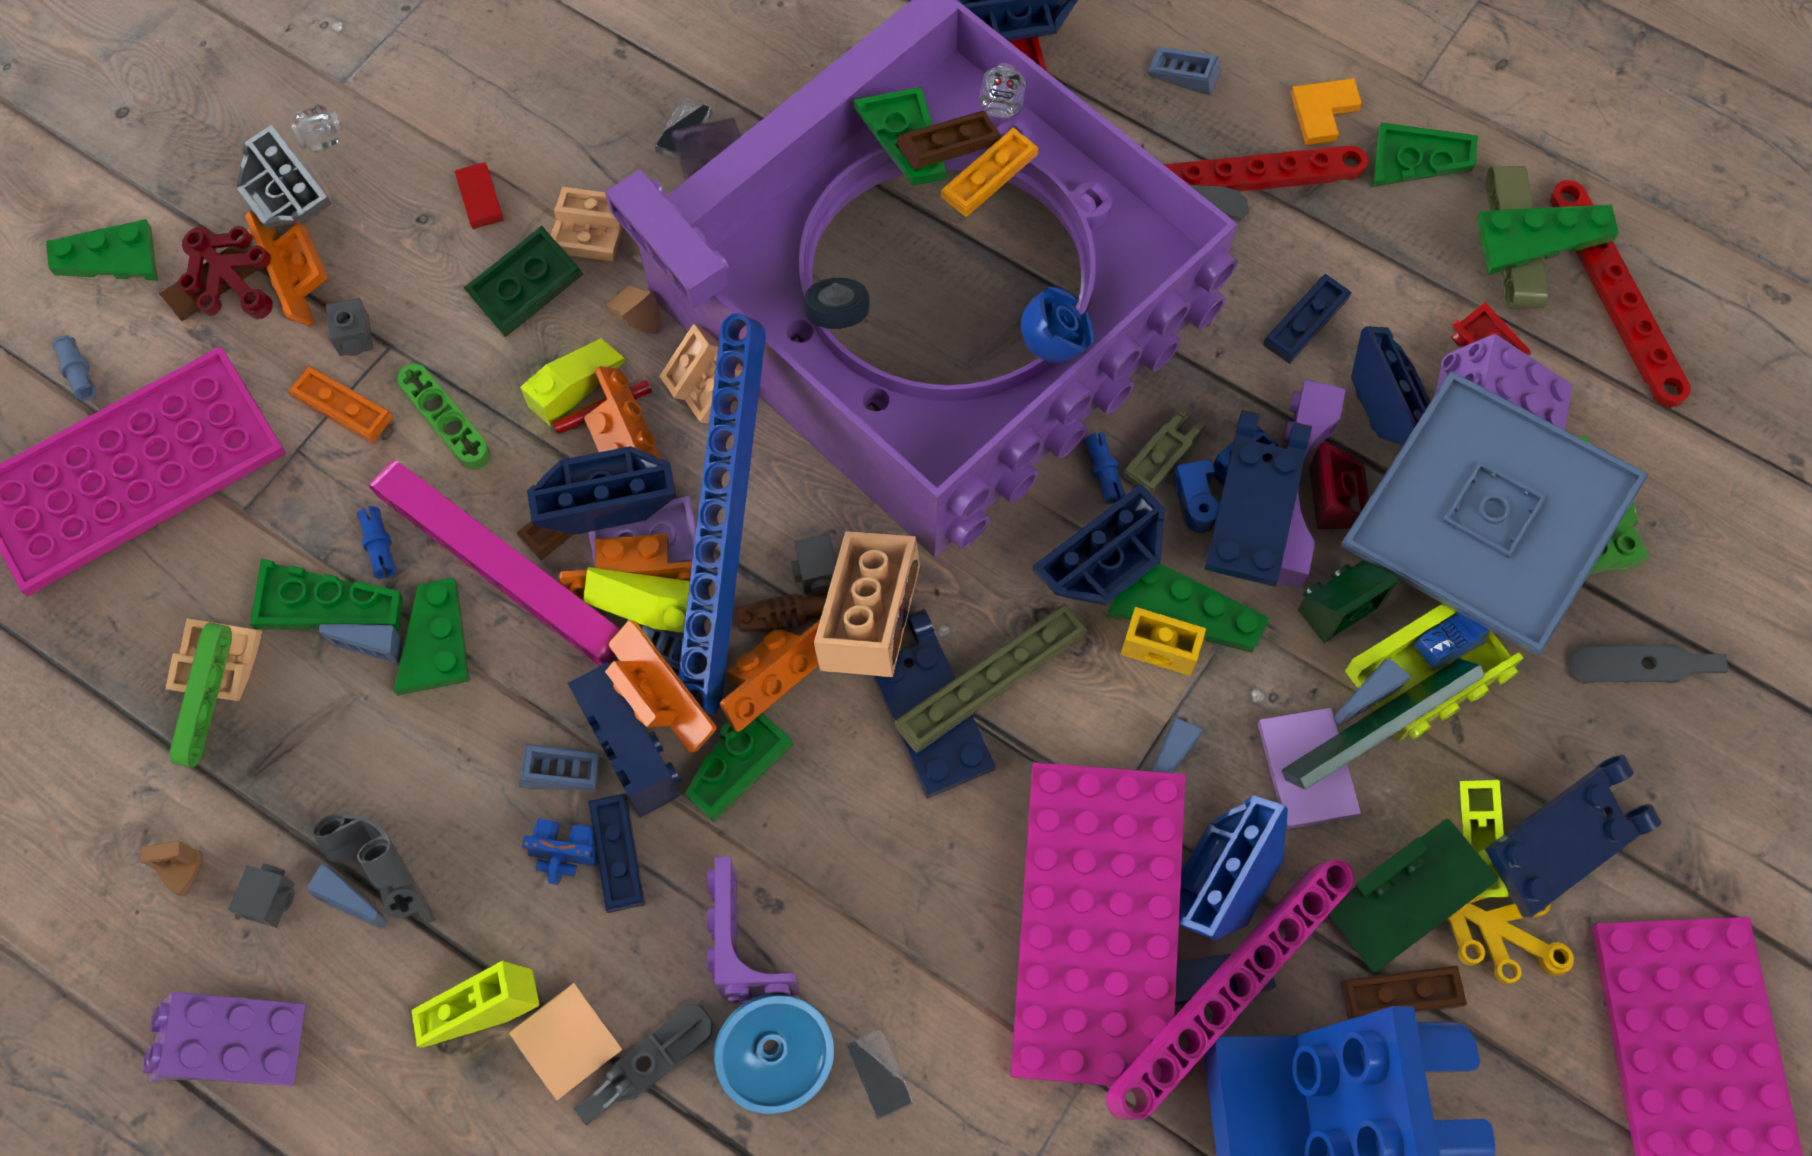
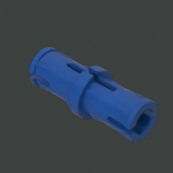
(1104, 467)
(376, 542)

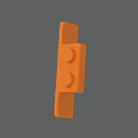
(293, 266)
(619, 418)
(633, 555)
(768, 674)
(655, 689)

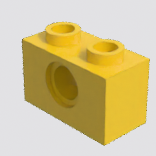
(1163, 641)

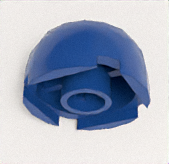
(1055, 327)

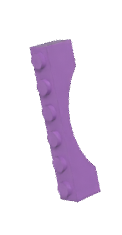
(1321, 408)

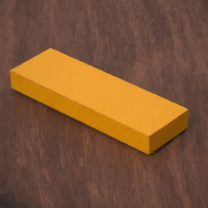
(989, 172)

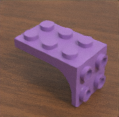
(1512, 376)
(731, 976)
(224, 1040)

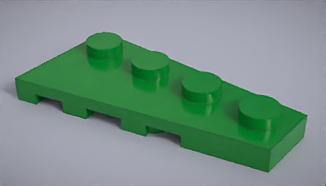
(1528, 234)
(304, 600)
(1189, 601)

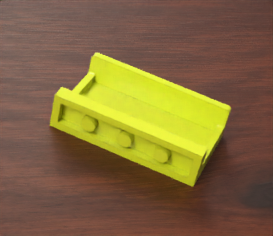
(1399, 647)

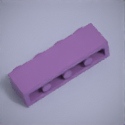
(667, 238)

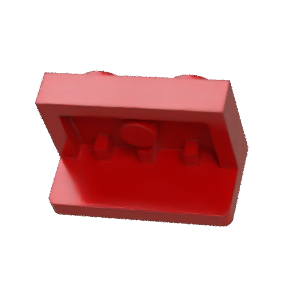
(1482, 324)

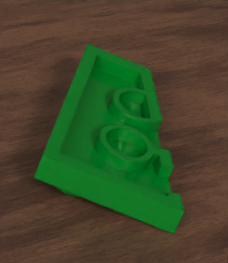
(894, 115)
(1420, 153)
(113, 250)
(434, 640)
(736, 764)

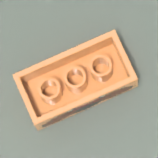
(867, 604)

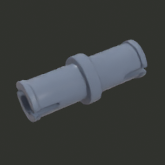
(74, 367)

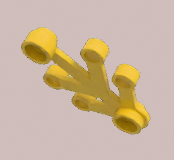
(1494, 927)

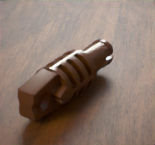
(779, 612)

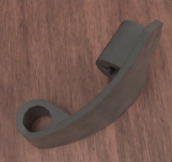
(349, 835)

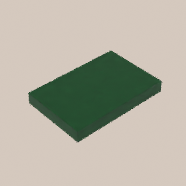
(523, 281)

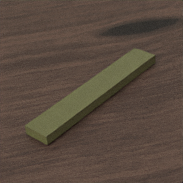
(990, 678)

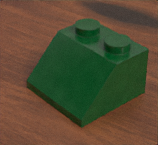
(1346, 598)

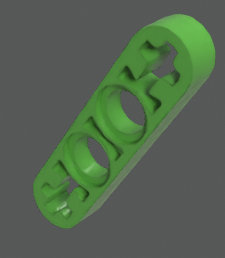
(441, 417)
(201, 695)

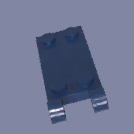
(1257, 504)
(958, 753)
(1568, 838)

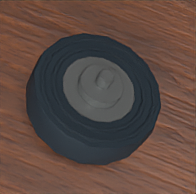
(836, 303)

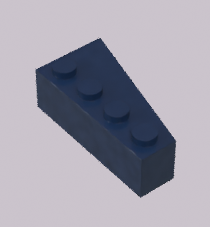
(626, 742)

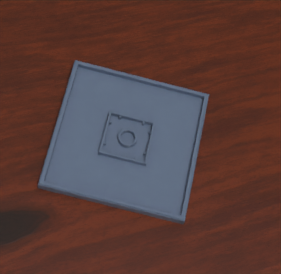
(1494, 512)

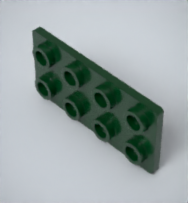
(1411, 894)

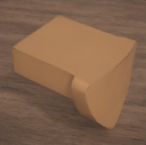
(636, 308)
(175, 864)

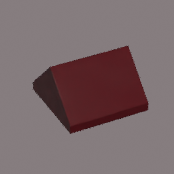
(1337, 487)

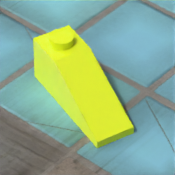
(568, 380)
(639, 597)
(1483, 823)
(476, 1004)

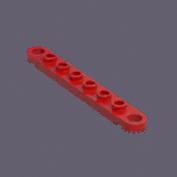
(1274, 169)
(1628, 309)

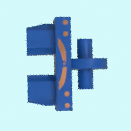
(545, 845)

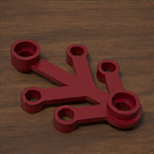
(202, 244)

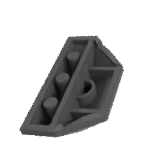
(277, 182)

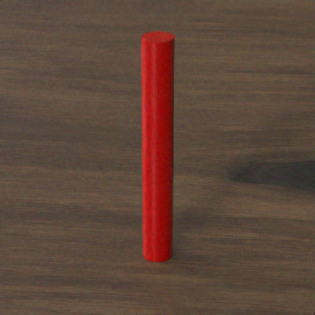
(577, 418)

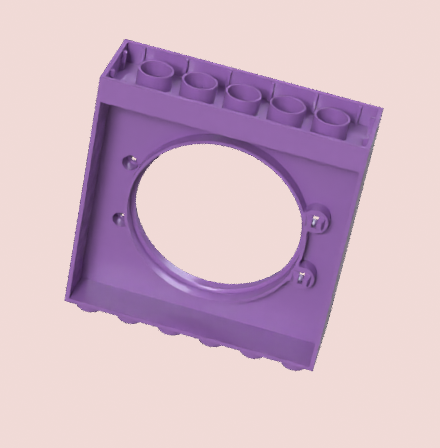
(937, 451)

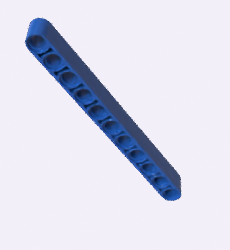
(714, 498)

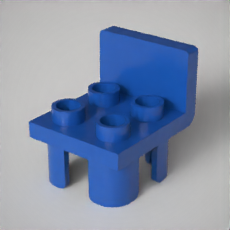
(1342, 1090)

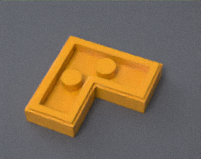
(1319, 102)

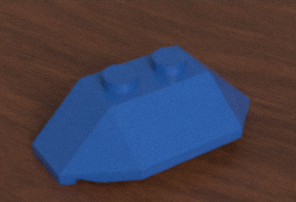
(1232, 868)

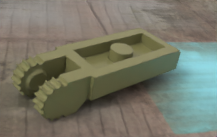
(1162, 453)

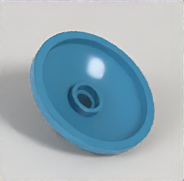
(787, 1073)

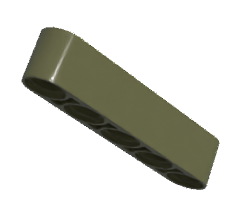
(1526, 285)

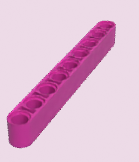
(496, 561)
(1217, 992)

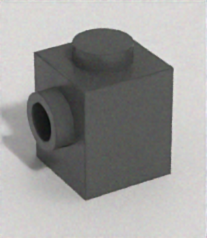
(349, 327)
(814, 564)
(263, 895)

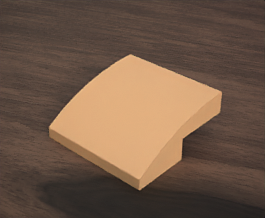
(585, 225)
(692, 371)
(238, 664)
(565, 1041)

